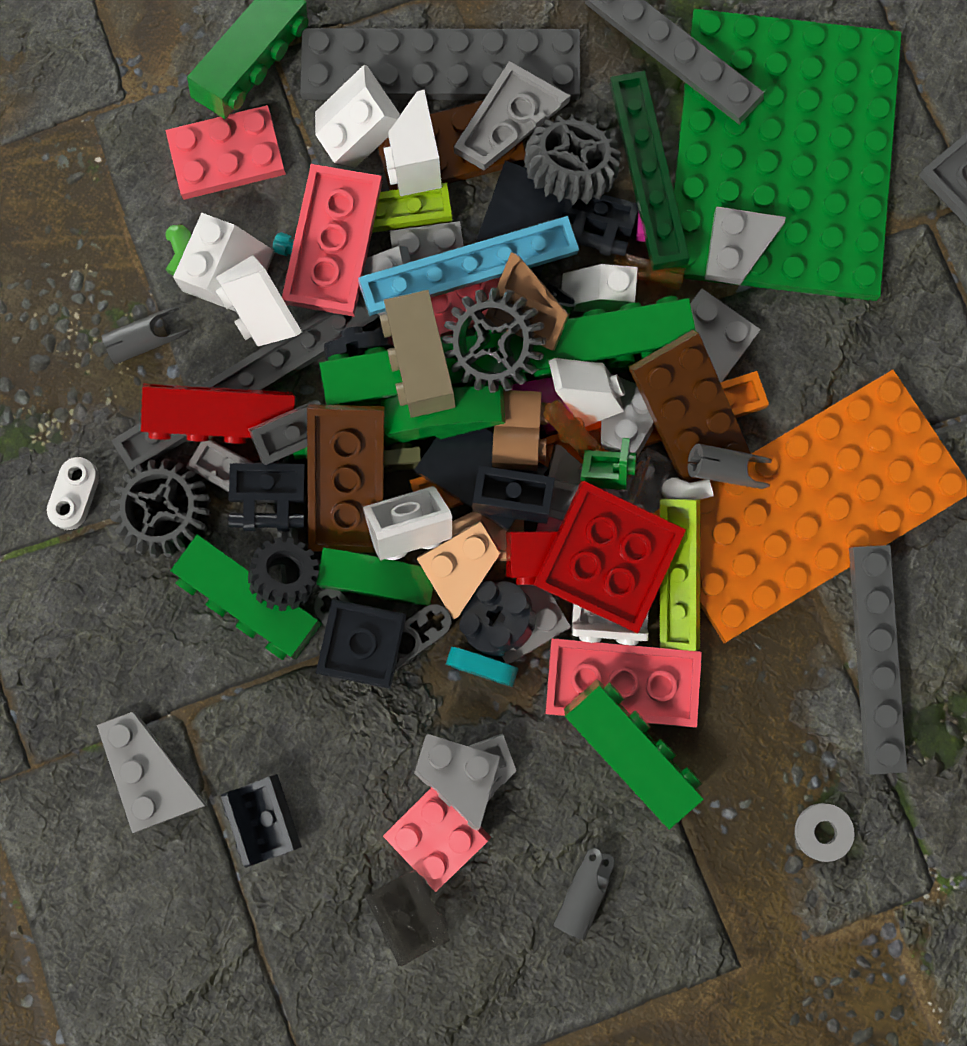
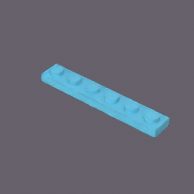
(469, 263)

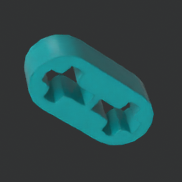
(482, 666)

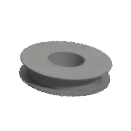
(842, 826)

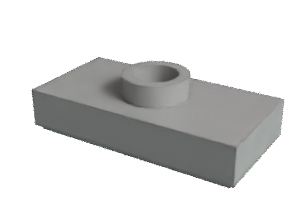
(213, 463)

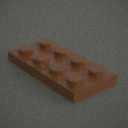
(447, 129)
(687, 401)
(343, 474)

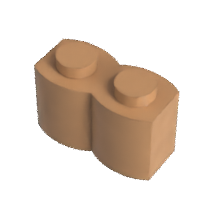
(517, 441)

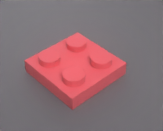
(435, 839)

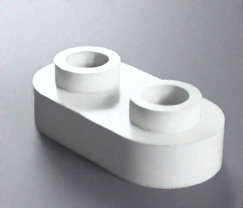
(75, 493)

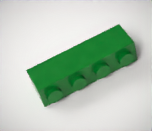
(246, 53)
(227, 587)
(633, 753)

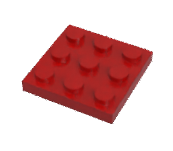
(609, 557)

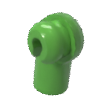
(179, 238)

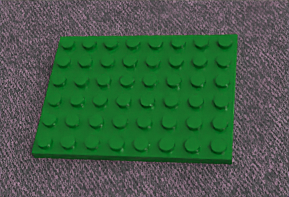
(805, 153)

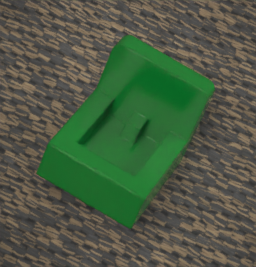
(609, 469)

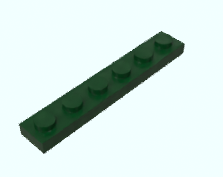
(649, 171)

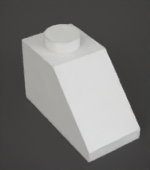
(601, 287)
(587, 389)

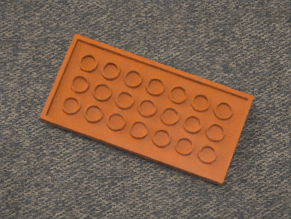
(835, 484)

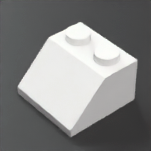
(355, 119)
(413, 152)
(213, 250)
(257, 303)
(408, 523)

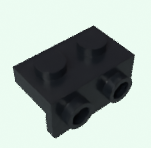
(260, 821)

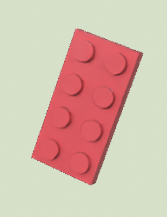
(332, 240)
(652, 680)

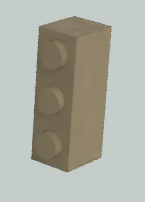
(417, 354)

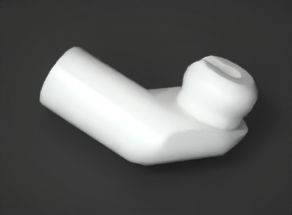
(680, 489)

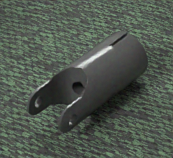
(138, 337)
(724, 465)
(585, 895)

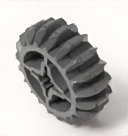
(562, 158)
(482, 325)
(155, 521)

